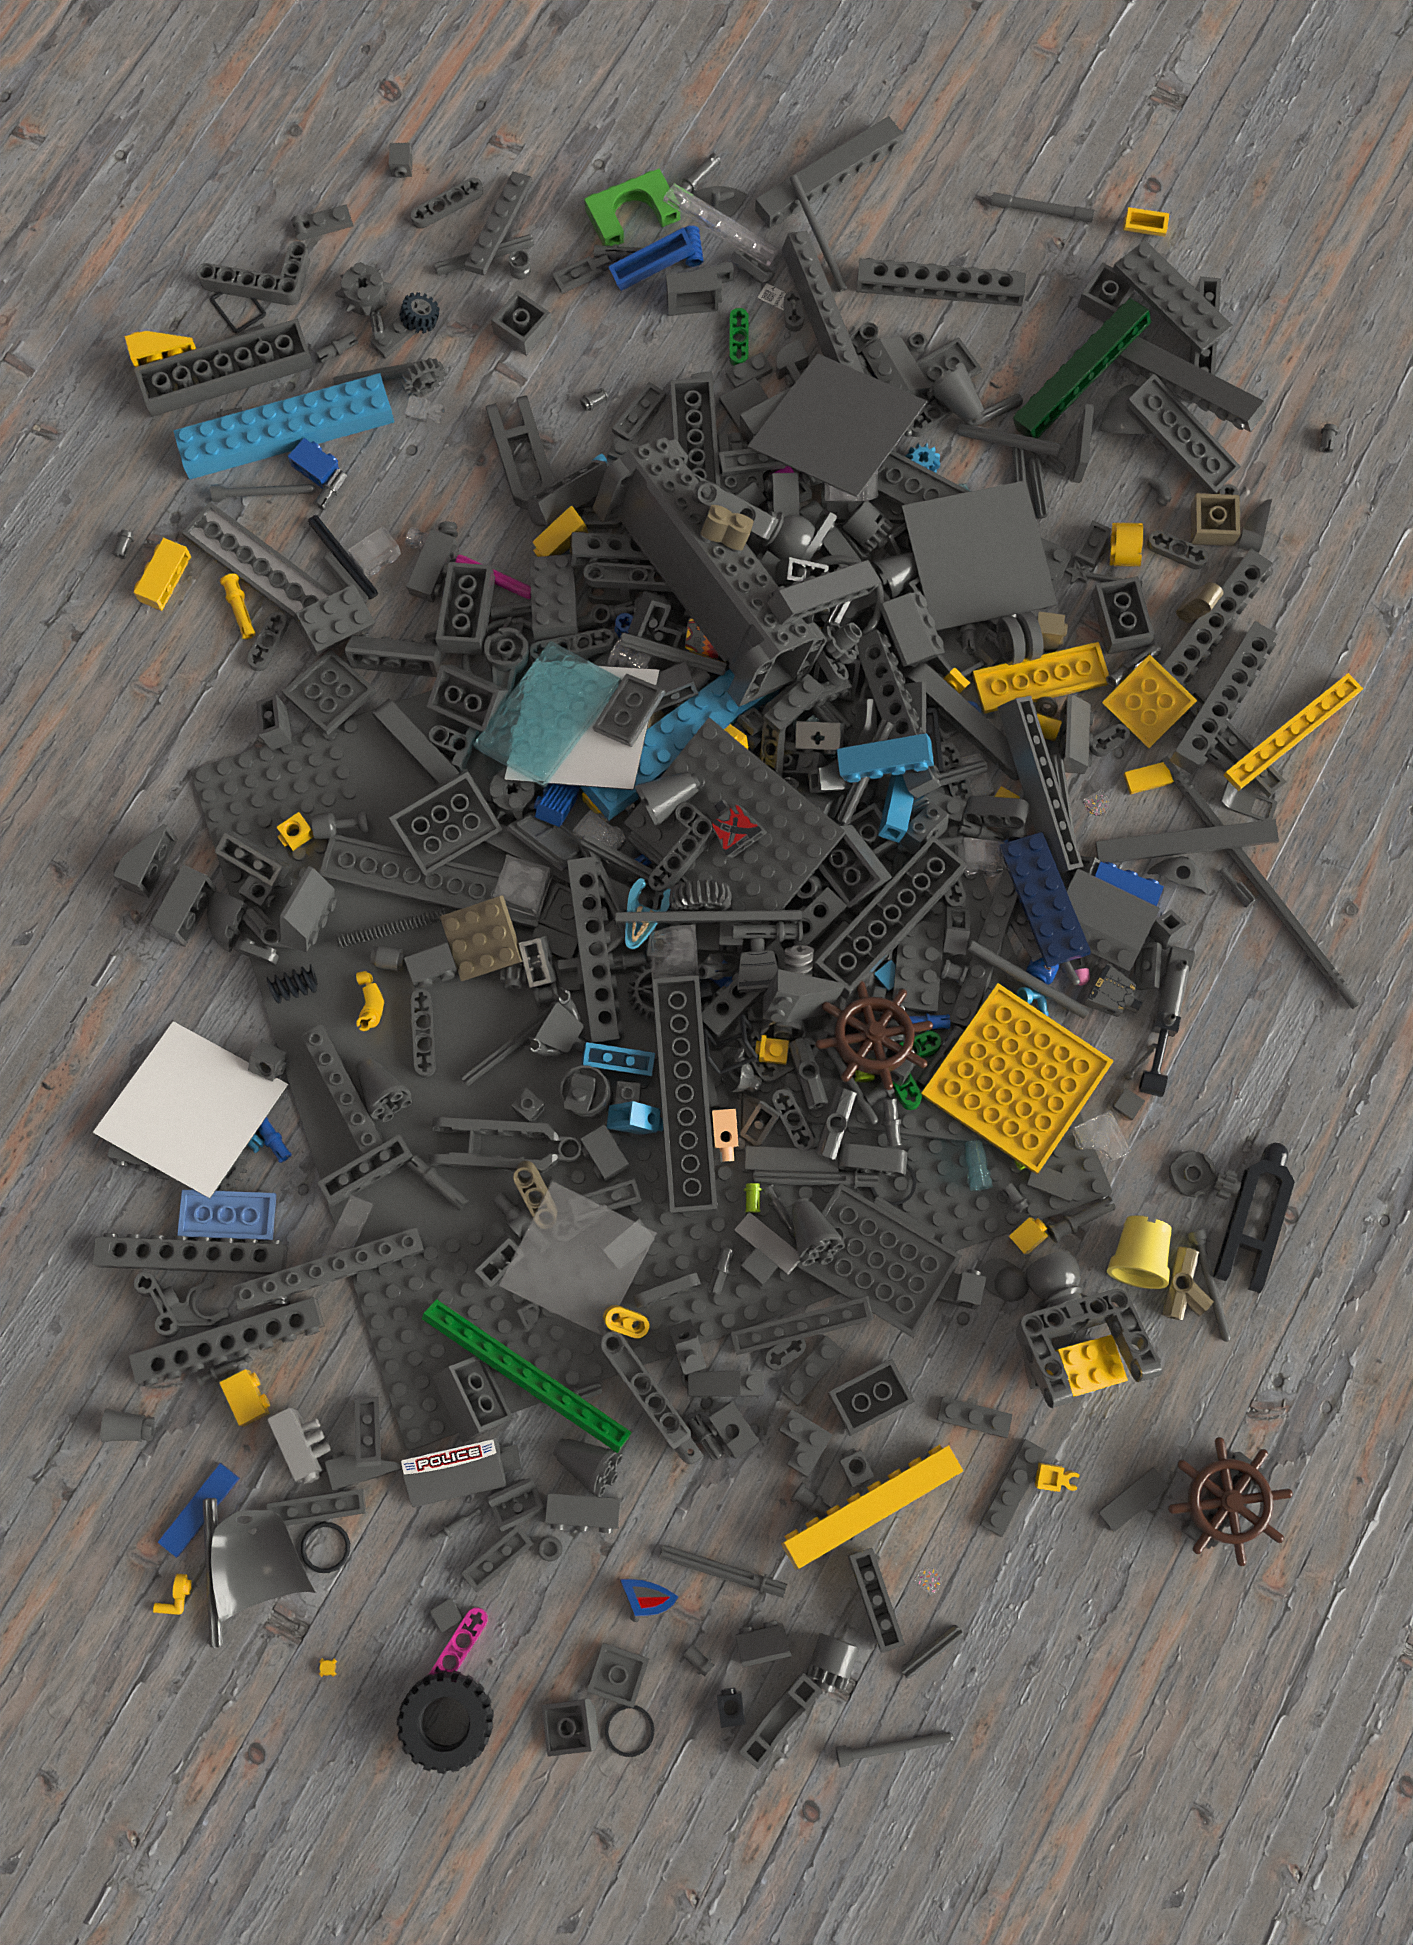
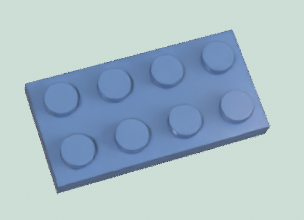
(227, 1215)

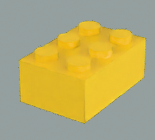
(1092, 1365)

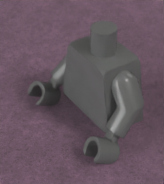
(558, 1028)

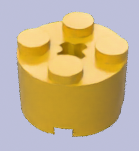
(1126, 544)

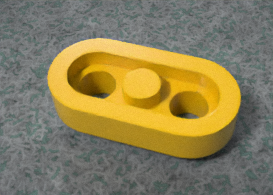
(624, 1321)

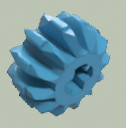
(928, 456)

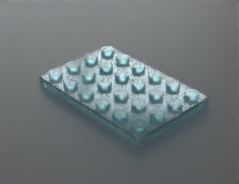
(547, 713)

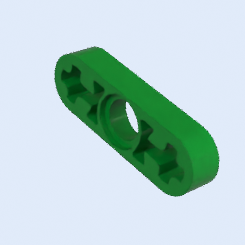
(744, 330)

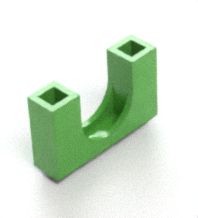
(646, 188)

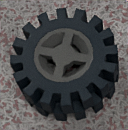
(419, 312)

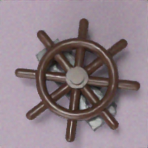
(872, 1041)
(1226, 1501)

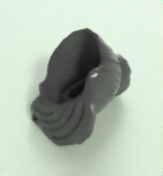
(741, 1077)

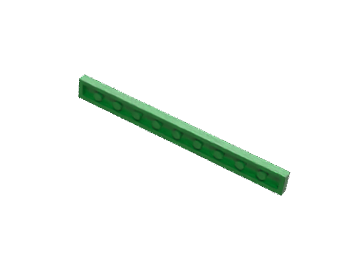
(526, 1375)

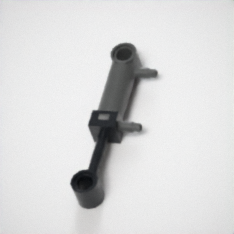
(1168, 1017)

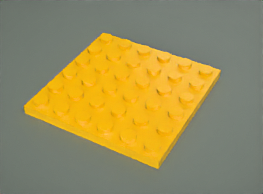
(1017, 1078)

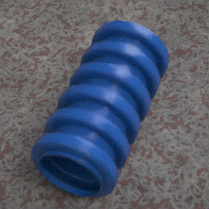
(697, 258)

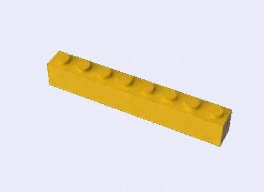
(871, 1507)

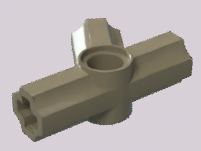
(1192, 1294)

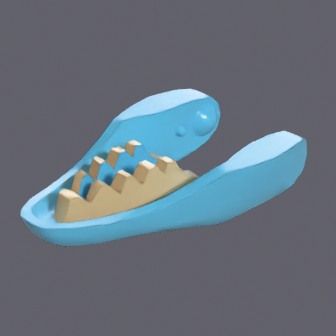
(638, 932)

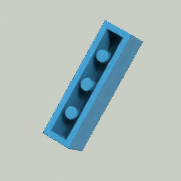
(885, 757)

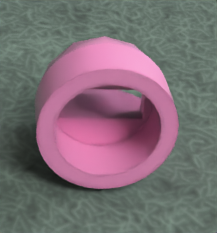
(1083, 975)

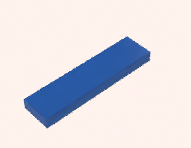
(191, 1517)

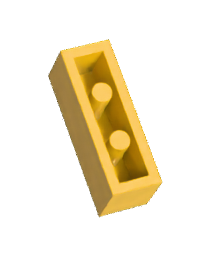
(162, 574)

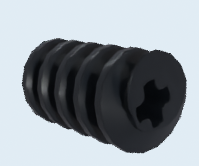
(293, 984)

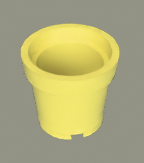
(1142, 1254)

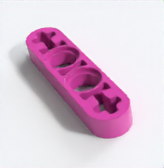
(452, 1647)

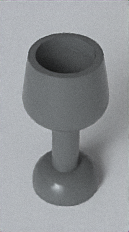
(326, 826)

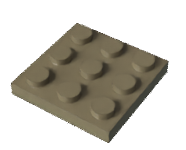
(481, 938)

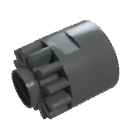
(867, 526)
(832, 1663)

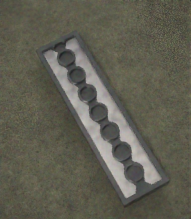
(253, 561)

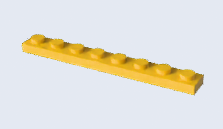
(1293, 732)

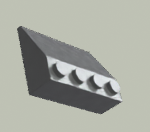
(445, 822)
(1111, 918)

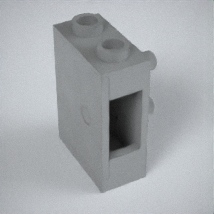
(299, 1445)

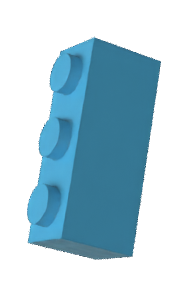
(618, 1058)

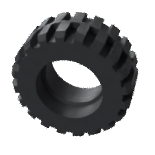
(411, 1730)

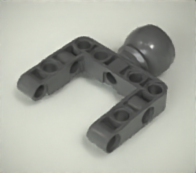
(784, 535)
(1057, 1281)

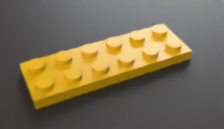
(1050, 676)

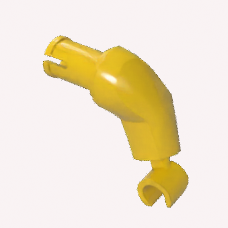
(373, 1008)

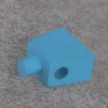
(642, 1118)

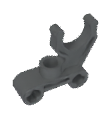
(172, 1309)

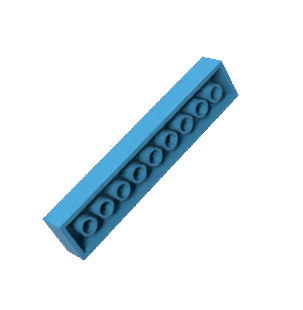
(283, 425)
(671, 735)

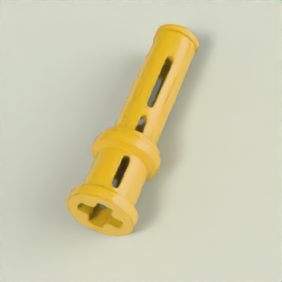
(235, 597)

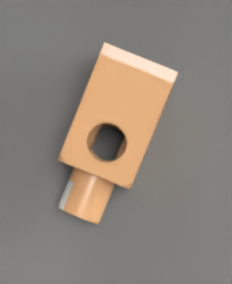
(725, 1121)

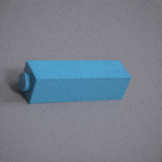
(896, 809)

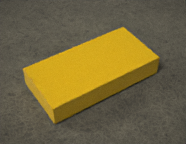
(1148, 778)

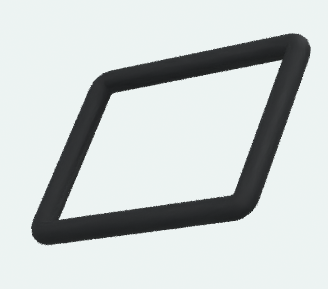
(229, 322)

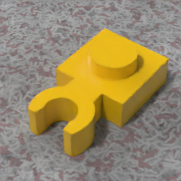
(1053, 1476)

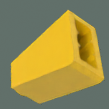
(557, 537)

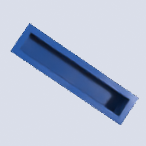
(652, 259)

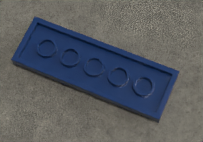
(1044, 900)

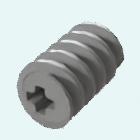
(799, 960)

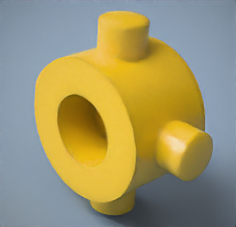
(327, 1667)

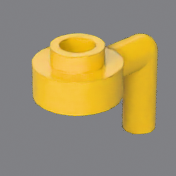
(181, 1588)

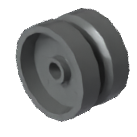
(1019, 638)

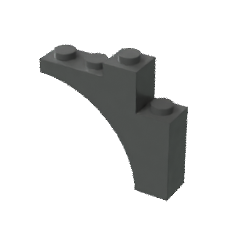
(828, 778)

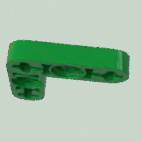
(913, 1090)

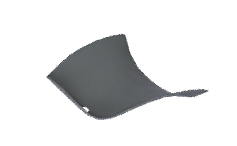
(255, 1565)

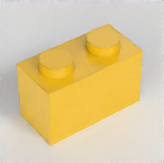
(245, 1397)

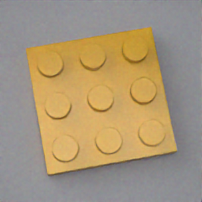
(1149, 701)

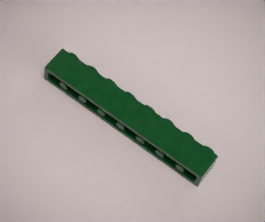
(1082, 369)

